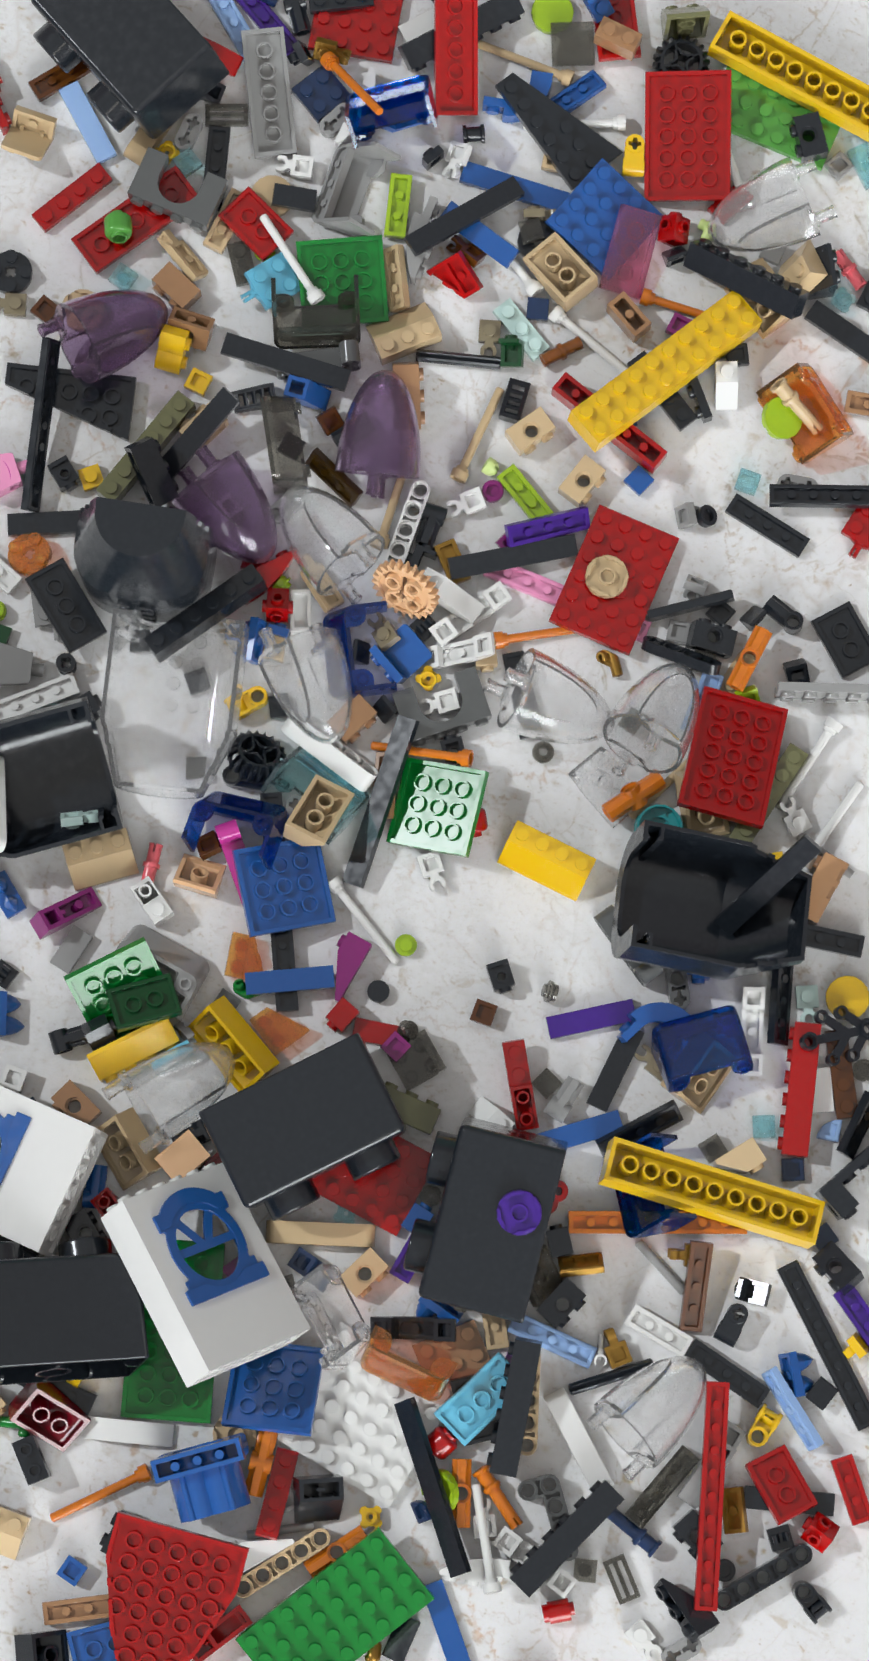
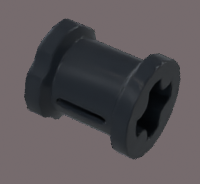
(473, 134)
(66, 657)

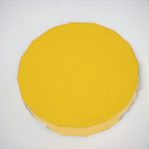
(847, 992)

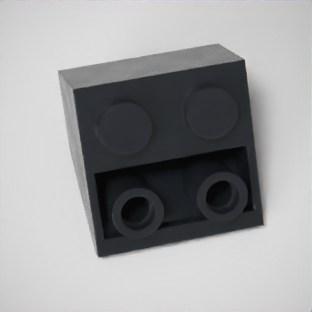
(829, 284)
(318, 1497)

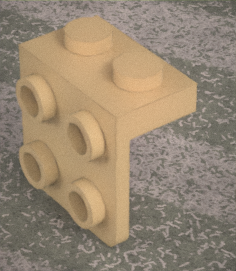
(30, 133)

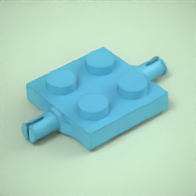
(260, 280)

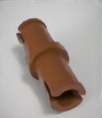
(561, 351)

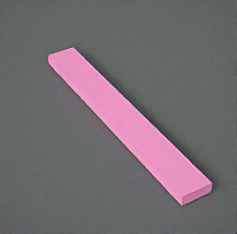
(540, 588)

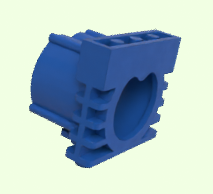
(205, 1477)

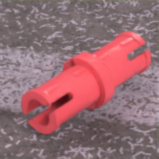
(850, 270)
(151, 864)

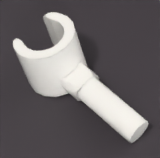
(600, 1351)

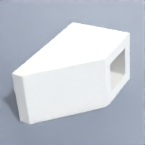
(152, 901)

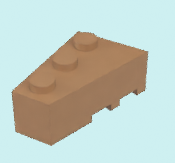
(411, 376)
(824, 882)

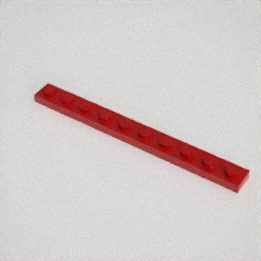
(711, 1496)

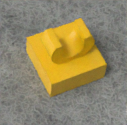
(856, 1345)

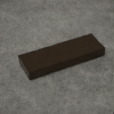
(337, 481)

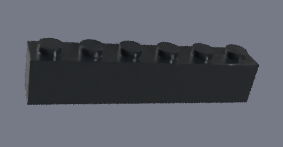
(490, 17)
(746, 278)
(205, 613)
(515, 1406)
(566, 1538)

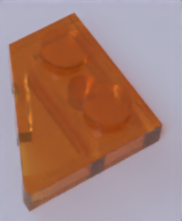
(242, 956)
(277, 1030)

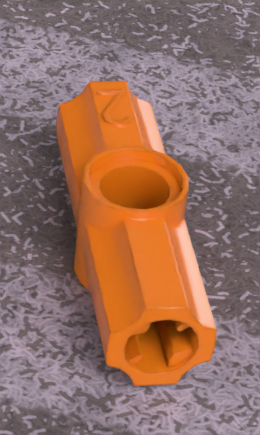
(755, 646)
(633, 796)
(261, 1463)
(462, 1473)
(323, 1558)

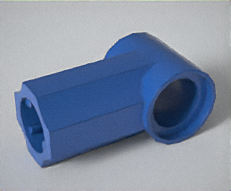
(94, 1185)

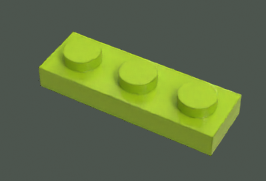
(398, 206)
(523, 493)

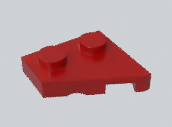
(457, 275)

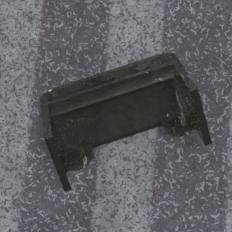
(317, 324)
(284, 442)

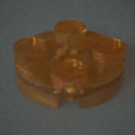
(21, 546)

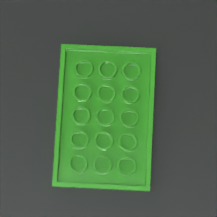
(765, 117)

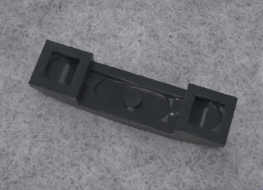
(417, 1327)

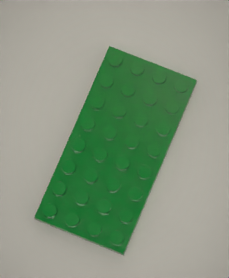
(157, 1386)
(341, 1607)

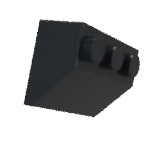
(42, 1646)

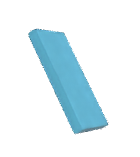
(475, 1402)

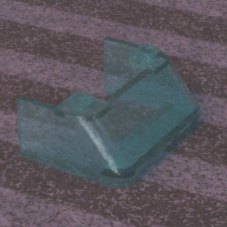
(297, 773)

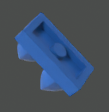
(255, 644)
(9, 898)
(8, 1024)
(429, 1308)
(791, 1367)

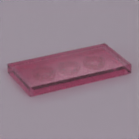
(630, 251)

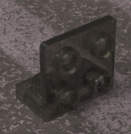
(419, 1062)

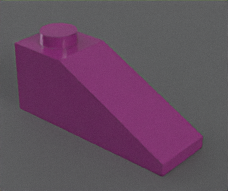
(64, 912)
(350, 957)

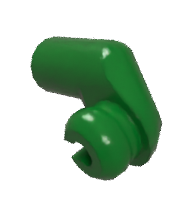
(239, 988)
(5, 1422)

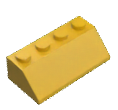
(546, 860)
(225, 1026)
(132, 1049)

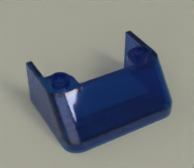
(400, 102)
(354, 616)
(266, 820)
(646, 1217)

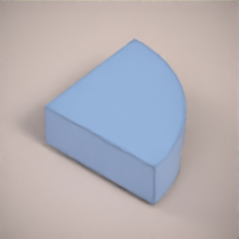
(830, 1131)

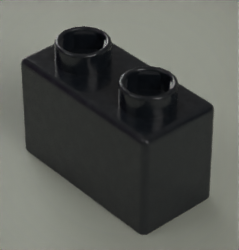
(140, 51)
(304, 1125)
(466, 1252)
(69, 1314)

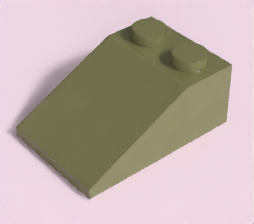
(684, 21)

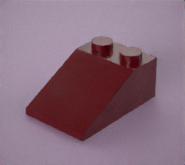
(48, 1414)

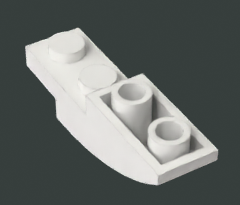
(477, 1575)

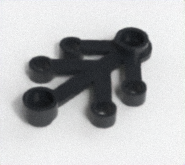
(841, 1034)

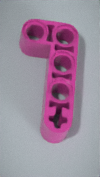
(230, 840)

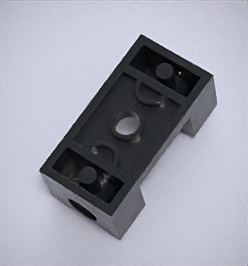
(836, 1196)

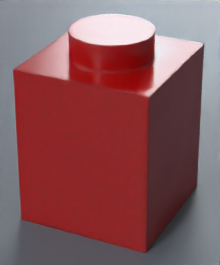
(341, 1016)

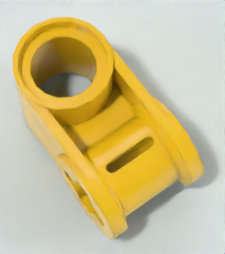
(633, 159)
(248, 706)
(764, 1425)

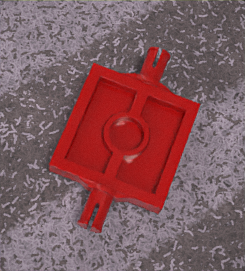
(858, 531)

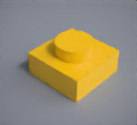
(198, 382)
(90, 477)

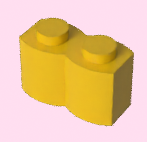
(172, 349)

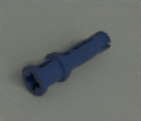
(639, 1536)

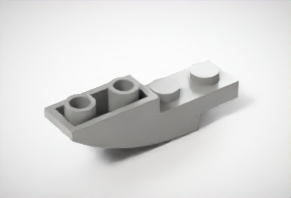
(418, 220)
(691, 1489)

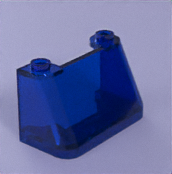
(699, 1046)

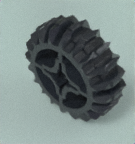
(676, 46)
(252, 753)

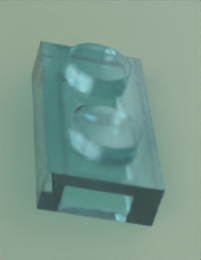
(860, 159)

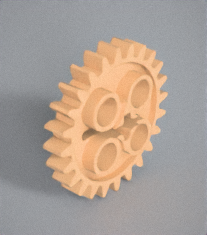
(405, 588)

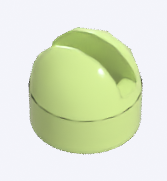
(490, 467)

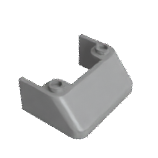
(347, 186)
(190, 966)

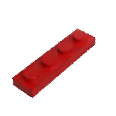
(72, 197)
(277, 1493)

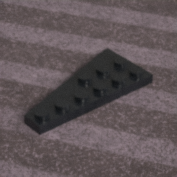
(560, 136)
(101, 404)

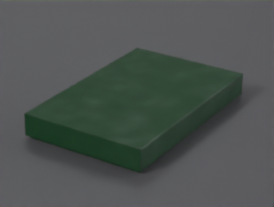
(144, 1002)

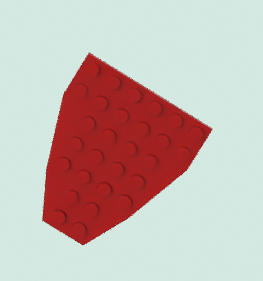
(167, 1588)

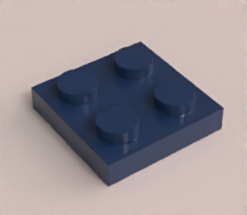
(320, 93)

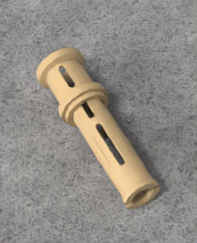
(791, 399)

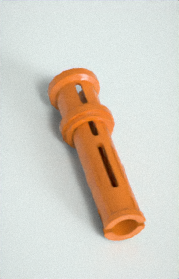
(492, 1487)

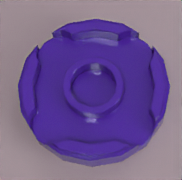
(521, 1204)

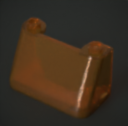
(821, 404)
(403, 1373)

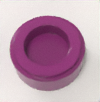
(493, 491)

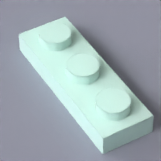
(518, 324)

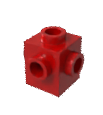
(674, 229)
(277, 605)
(819, 1531)

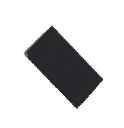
(401, 1640)

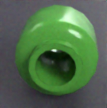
(118, 226)

